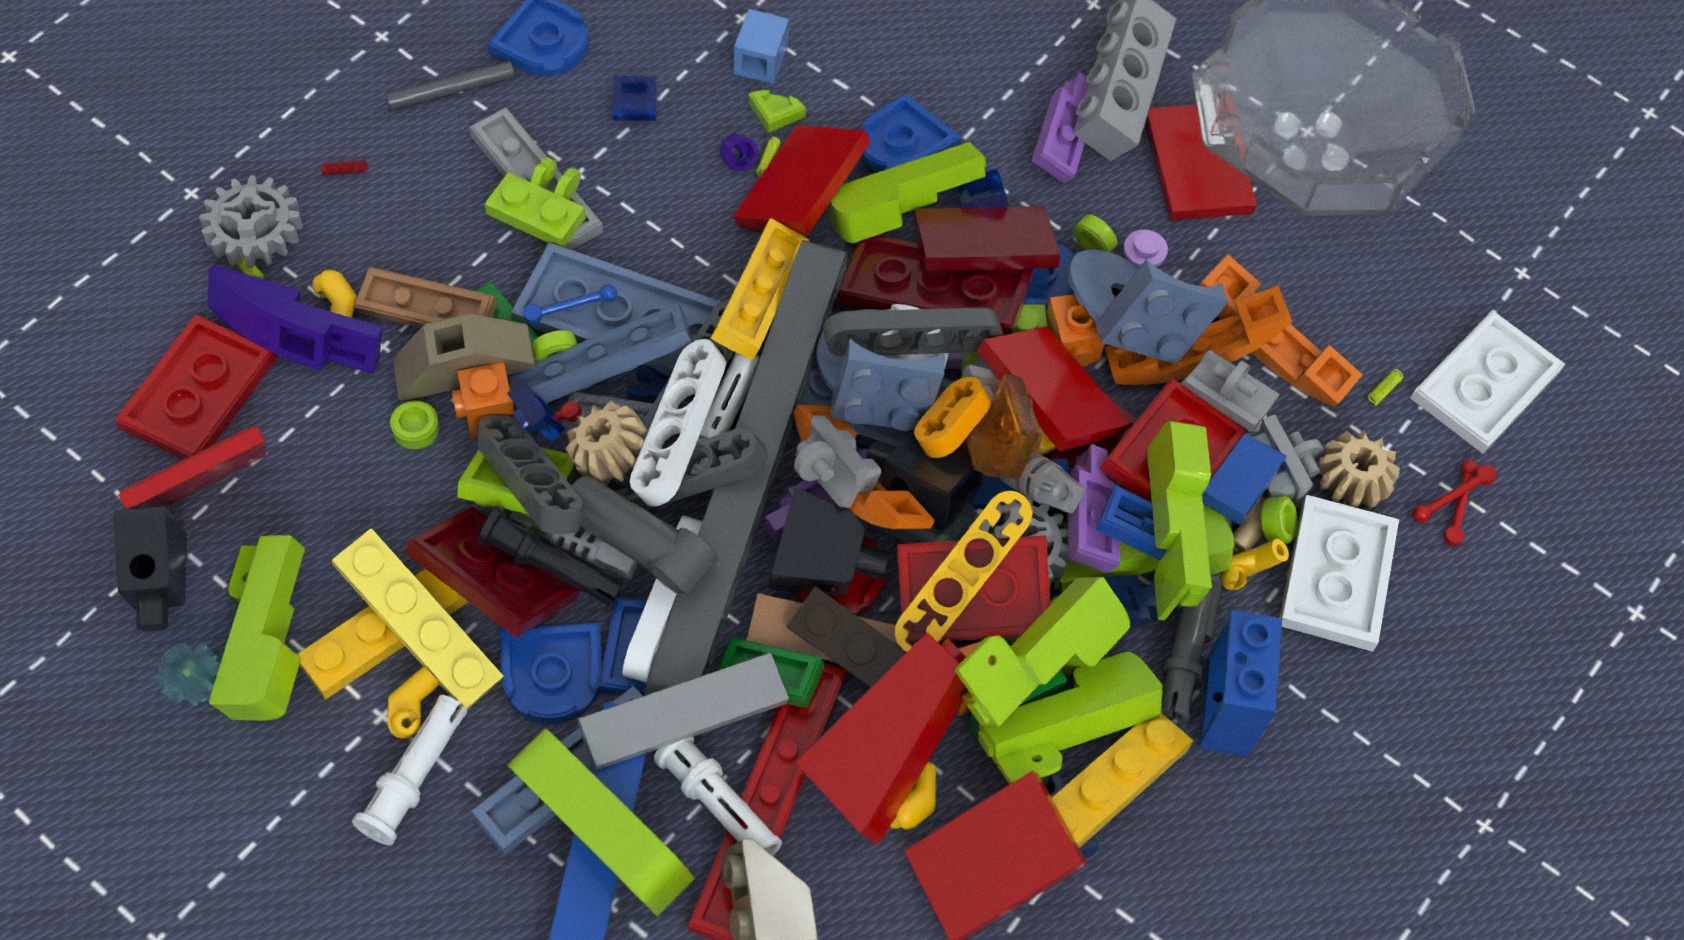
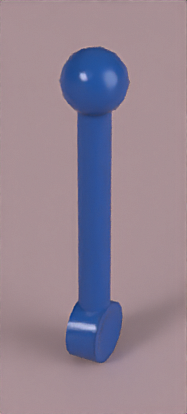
(534, 313)

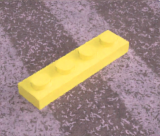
(417, 619)

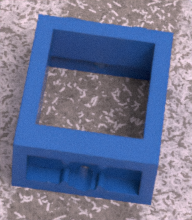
(1245, 674)

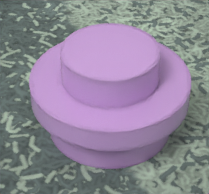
(1143, 246)

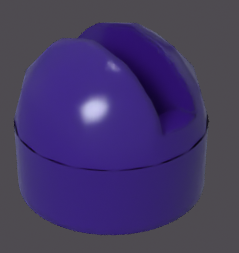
(744, 146)

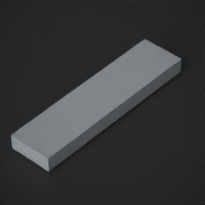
(516, 152)
(682, 711)

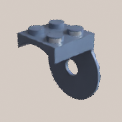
(1152, 311)
(879, 388)

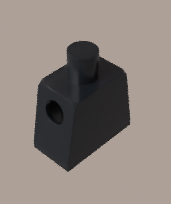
(938, 484)
(823, 548)
(150, 563)

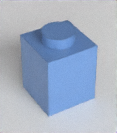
(761, 46)

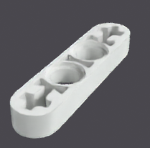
(660, 470)
(653, 622)

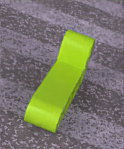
(602, 821)

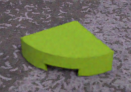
(775, 110)

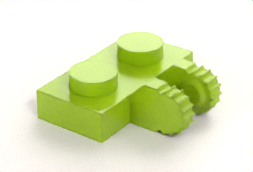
(534, 208)

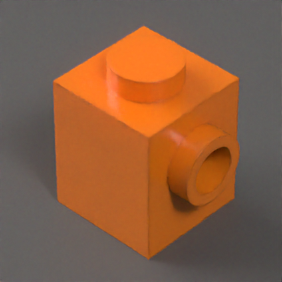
(1074, 329)
(482, 394)

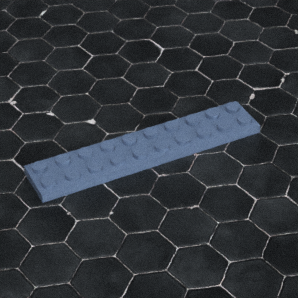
(570, 274)

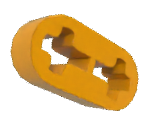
(952, 417)

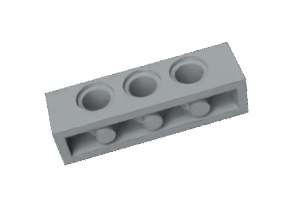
(1124, 77)

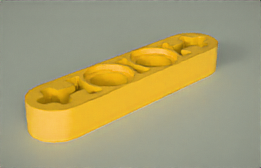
(958, 568)

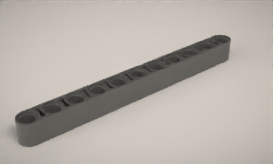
(737, 507)

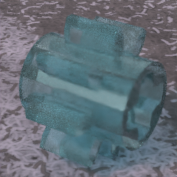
(187, 673)

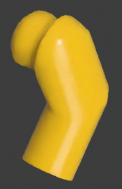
(337, 290)
(1252, 562)

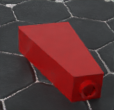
(887, 737)

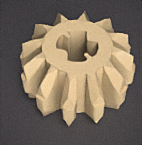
(606, 442)
(1358, 470)

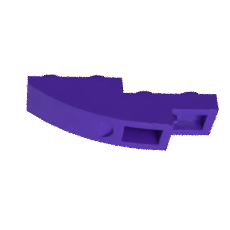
(280, 323)

